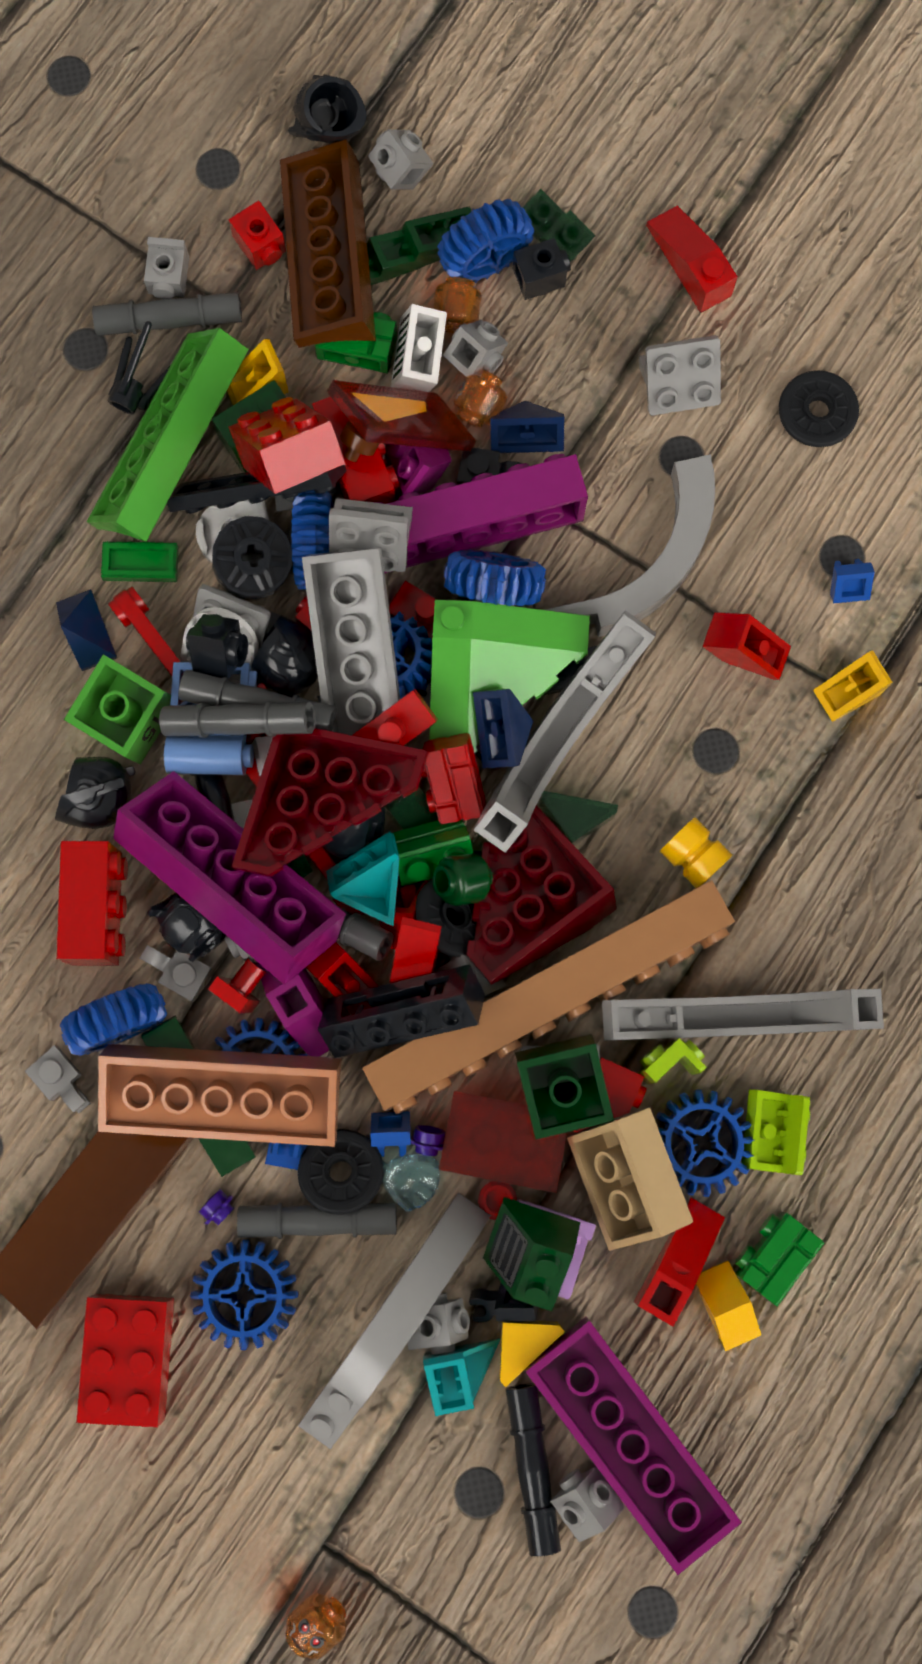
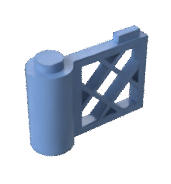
(213, 754)

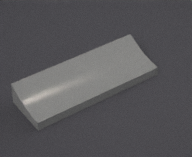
(351, 635)

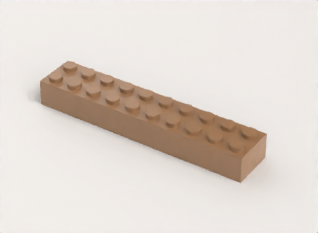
(550, 995)

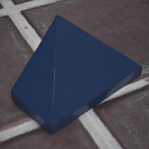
(527, 429)
(85, 629)
(501, 727)

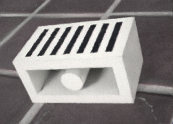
(419, 348)

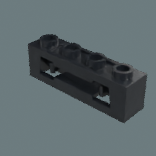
(402, 1011)

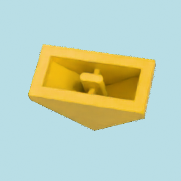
(256, 371)
(853, 686)
(728, 1305)
(523, 1344)

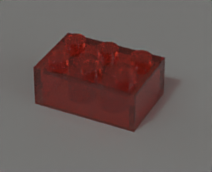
(498, 1144)

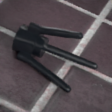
(126, 391)

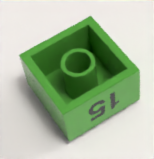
(119, 709)

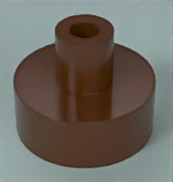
(355, 443)

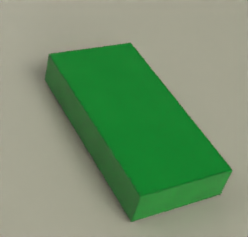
(139, 561)

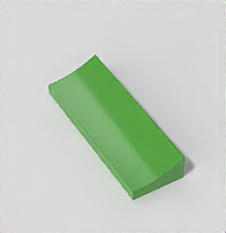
(168, 434)

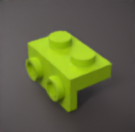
(662, 1059)
(779, 1131)

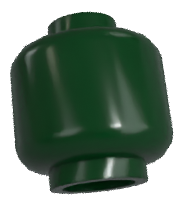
(462, 879)

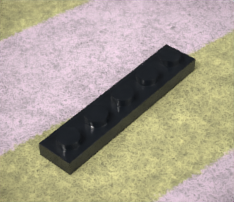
(230, 489)

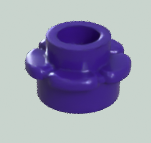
(428, 1140)
(217, 1208)

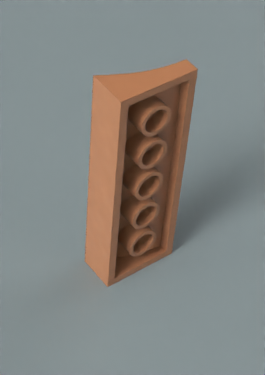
(218, 1094)

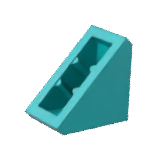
(369, 879)
(458, 1375)

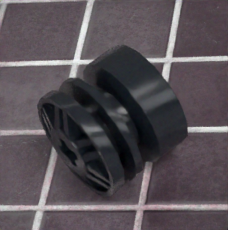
(237, 575)

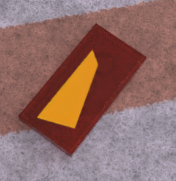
(400, 416)

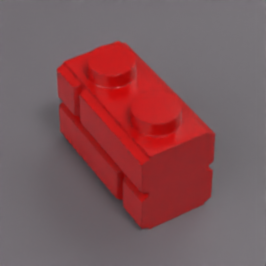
(453, 779)

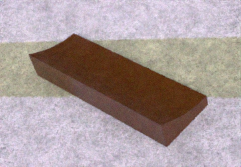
(327, 246)
(81, 1219)

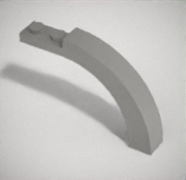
(694, 507)
(593, 682)
(743, 1015)
(395, 1321)

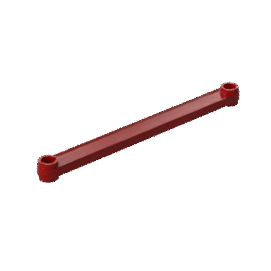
(131, 610)

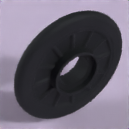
(823, 387)
(432, 909)
(347, 1195)

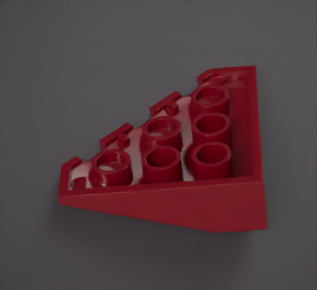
(316, 790)
(537, 900)

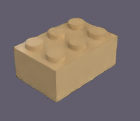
(630, 1180)

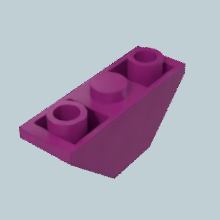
(418, 467)
(298, 1008)

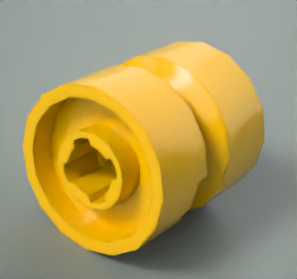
(696, 853)

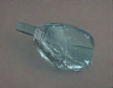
(411, 1180)

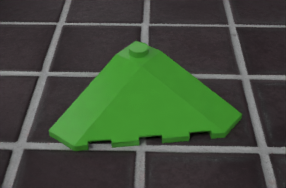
(494, 649)

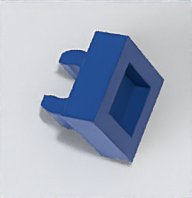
(852, 582)
(390, 1130)
(284, 1155)

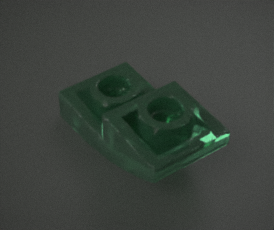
(552, 222)

